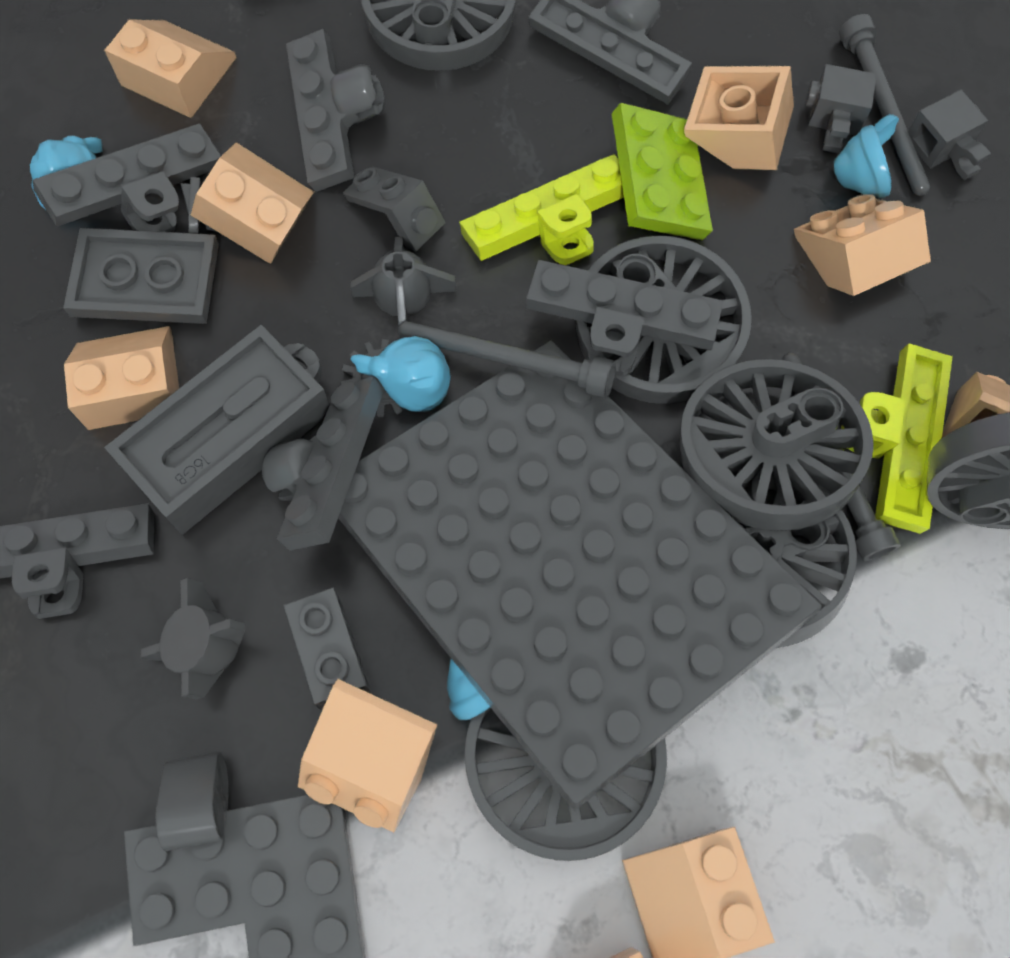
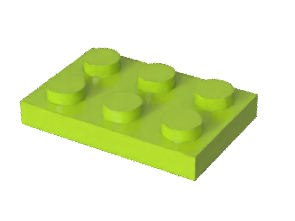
(660, 173)

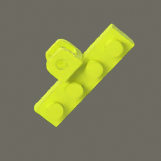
(554, 211)
(905, 434)

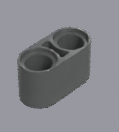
(192, 801)

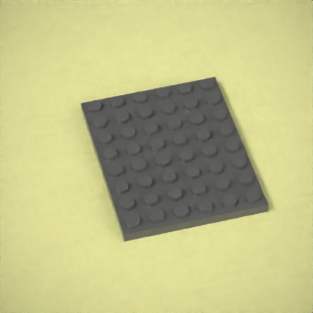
(569, 570)

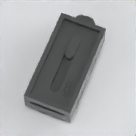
(221, 426)

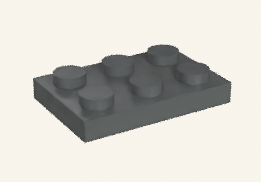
(142, 276)

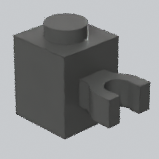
(840, 103)
(950, 131)

